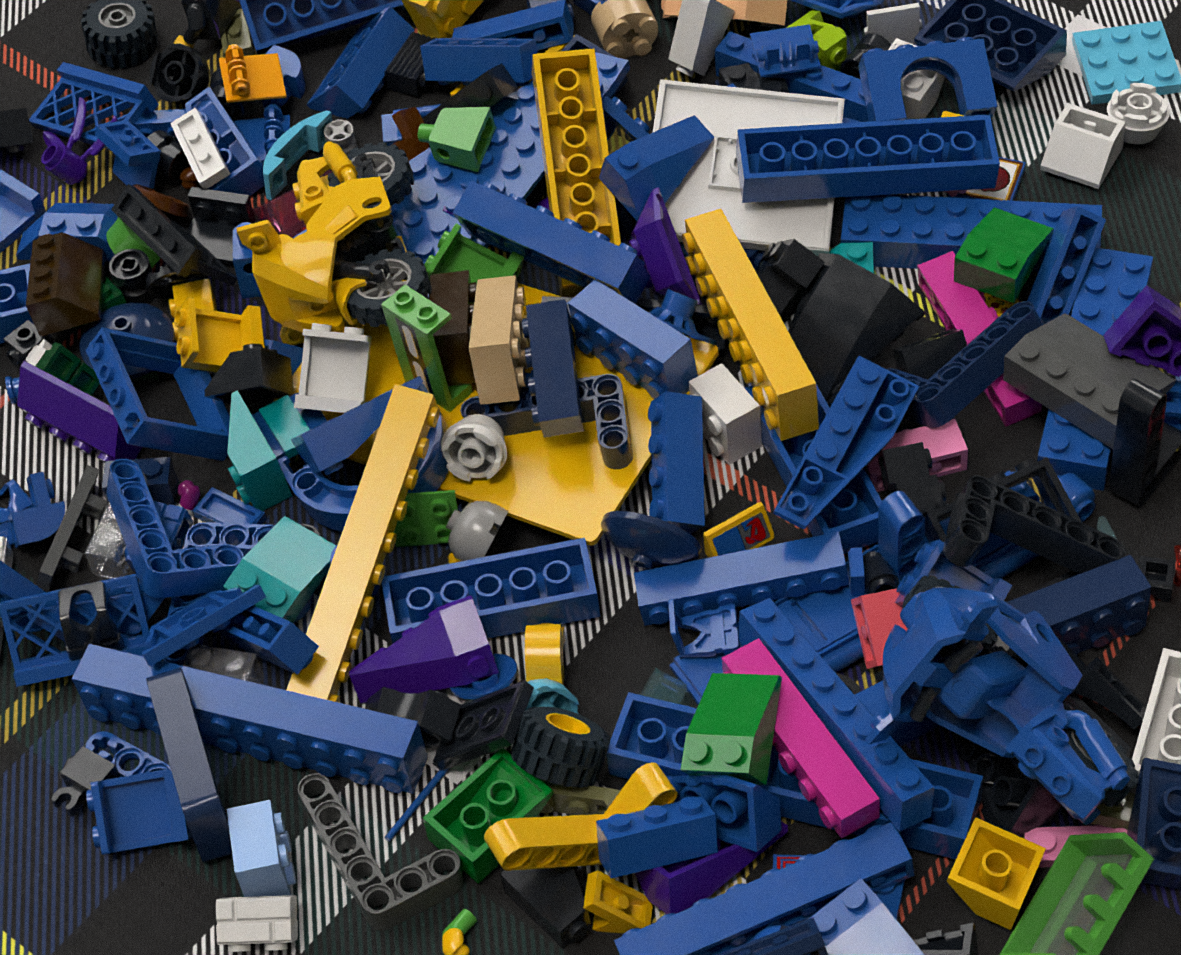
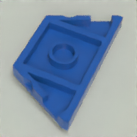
(188, 624)

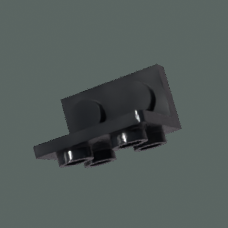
(215, 218)

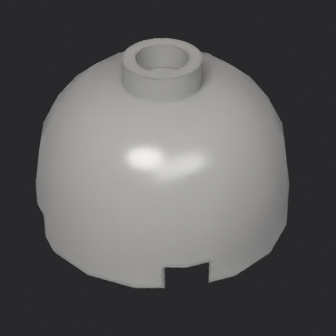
(474, 529)

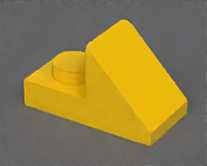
(615, 904)

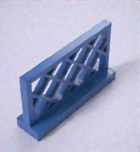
(103, 89)
(58, 663)

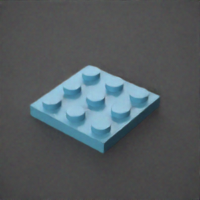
(1123, 56)

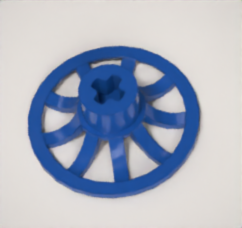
(680, 310)

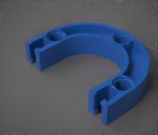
(331, 502)

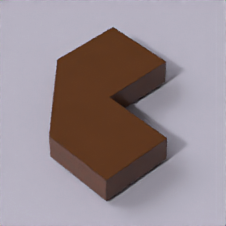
(408, 124)

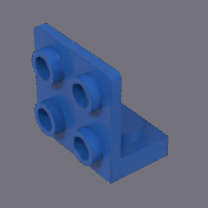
(134, 153)

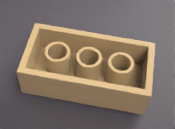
(498, 340)

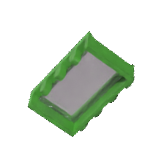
(1081, 896)

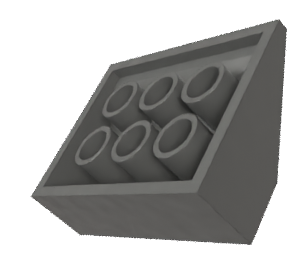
(1076, 375)

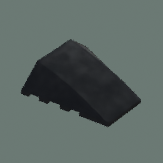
(847, 316)

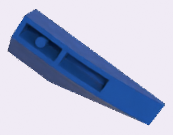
(848, 439)

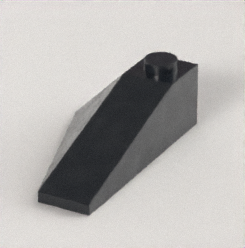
(1008, 795)

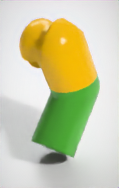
(454, 934)

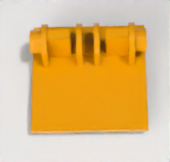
(251, 76)

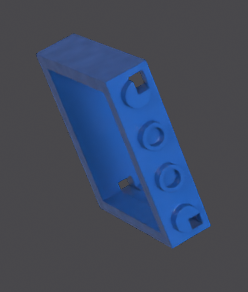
(115, 348)

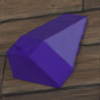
(435, 655)
(686, 882)

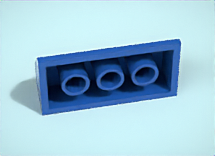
(361, 66)

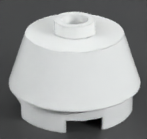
(1142, 110)
(474, 447)

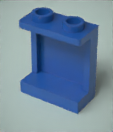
(18, 209)
(933, 562)
(136, 812)

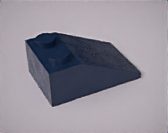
(1157, 820)

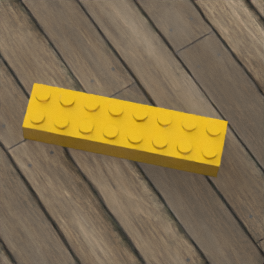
(574, 143)
(751, 325)

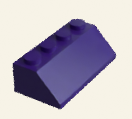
(71, 415)

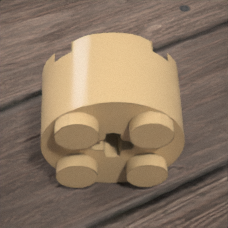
(625, 27)

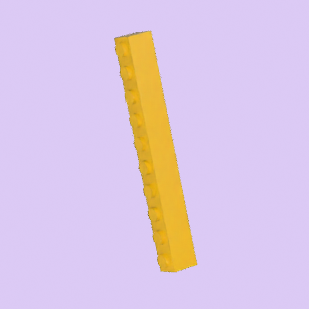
(366, 541)

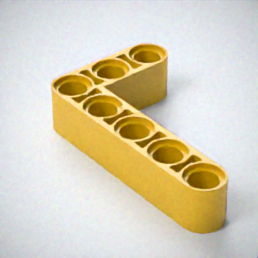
(573, 839)

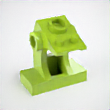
(830, 39)

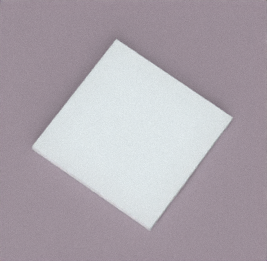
(715, 177)

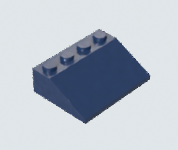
(1016, 41)

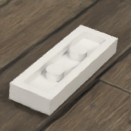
(200, 148)

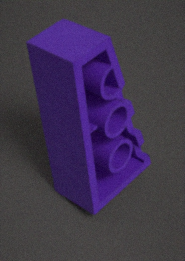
(1148, 332)

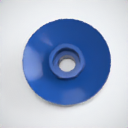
(507, 673)

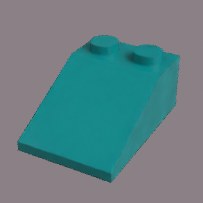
(253, 460)
(286, 566)

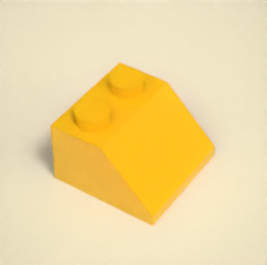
(995, 872)

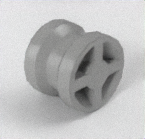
(342, 133)

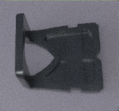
(100, 632)

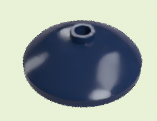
(134, 319)
(649, 539)

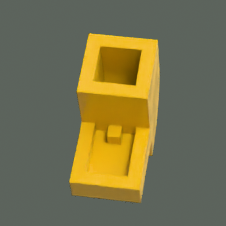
(544, 652)

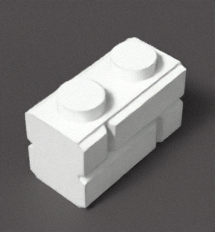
(256, 921)

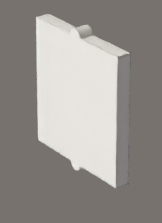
(895, 22)

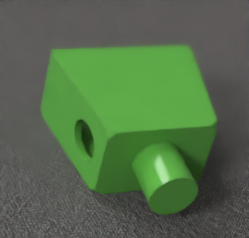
(460, 136)

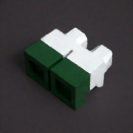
(64, 366)

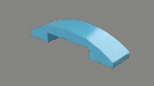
(290, 147)

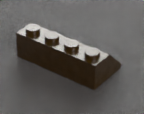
(64, 283)

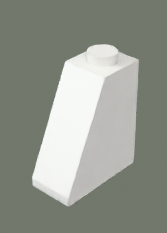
(698, 34)

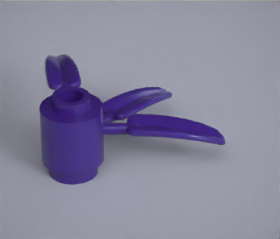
(61, 159)

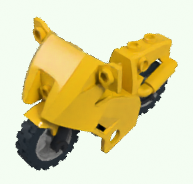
(351, 244)

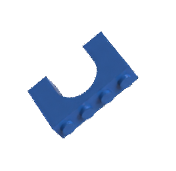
(960, 62)

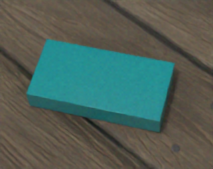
(284, 423)

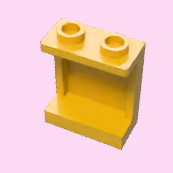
(210, 335)

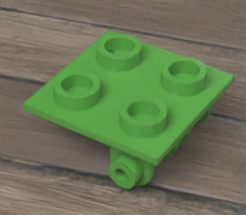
(426, 518)

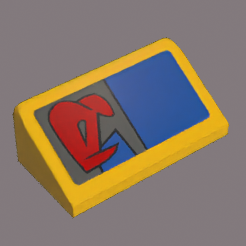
(739, 533)

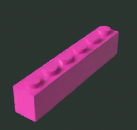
(965, 309)
(810, 749)

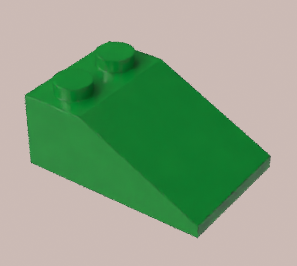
(1000, 254)
(733, 727)
(488, 795)

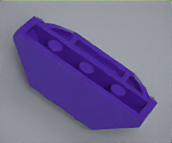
(661, 251)

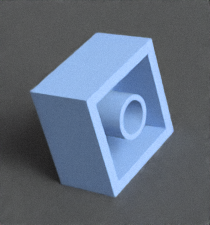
(260, 850)

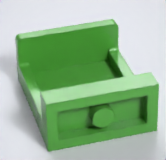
(462, 254)

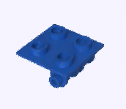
(785, 50)
(265, 131)

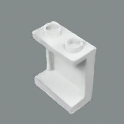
(333, 369)

